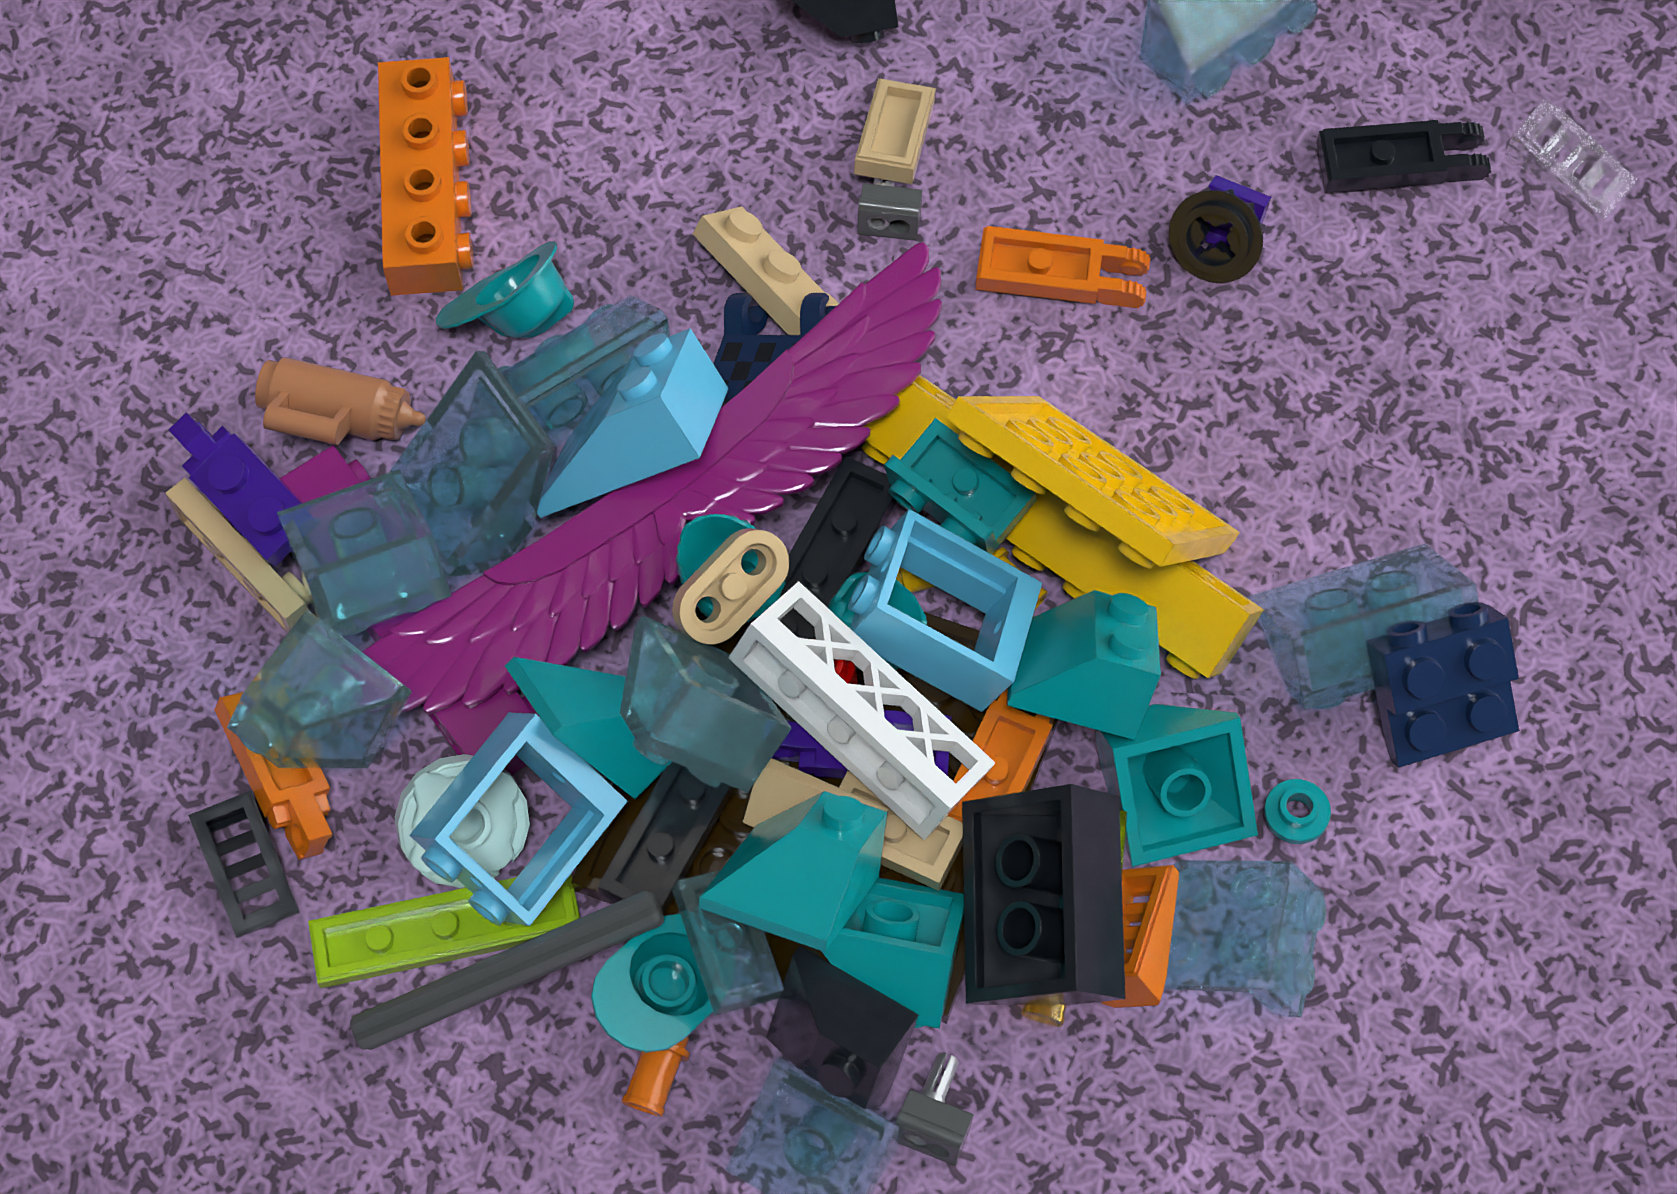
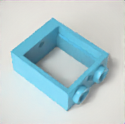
(964, 572)
(569, 775)

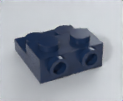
(1444, 682)

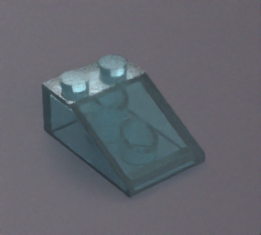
(478, 469)

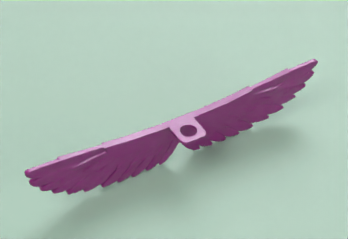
(624, 546)

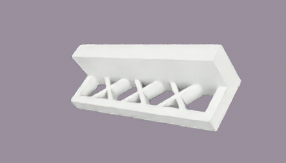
(851, 716)

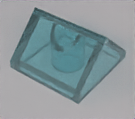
(811, 1140)

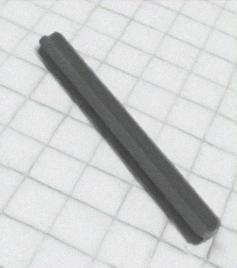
(507, 970)

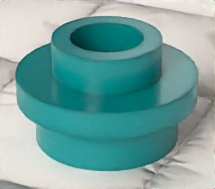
(1291, 828)

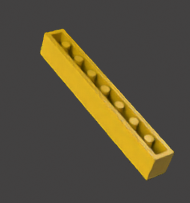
(1197, 613)

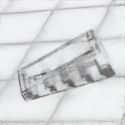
(1542, 166)

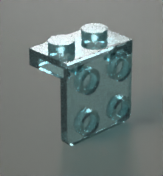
(1246, 931)

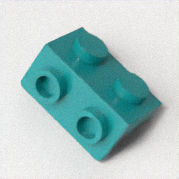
(958, 488)

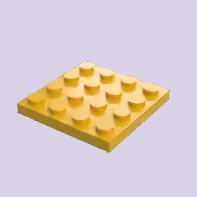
(1092, 477)

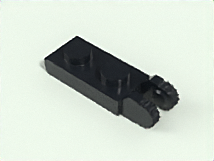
(1400, 155)

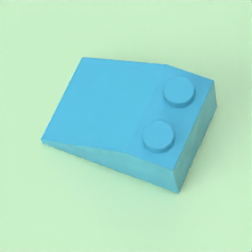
(642, 424)

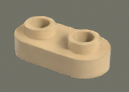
(731, 590)

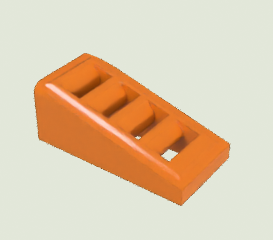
(1151, 940)

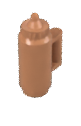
(331, 402)

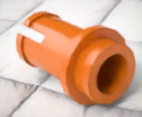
(654, 1079)

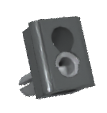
(889, 210)
(929, 1122)

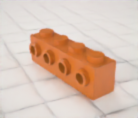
(421, 176)

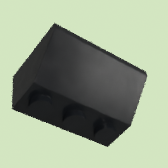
(1043, 898)

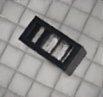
(222, 816)

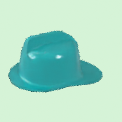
(515, 300)
(651, 990)

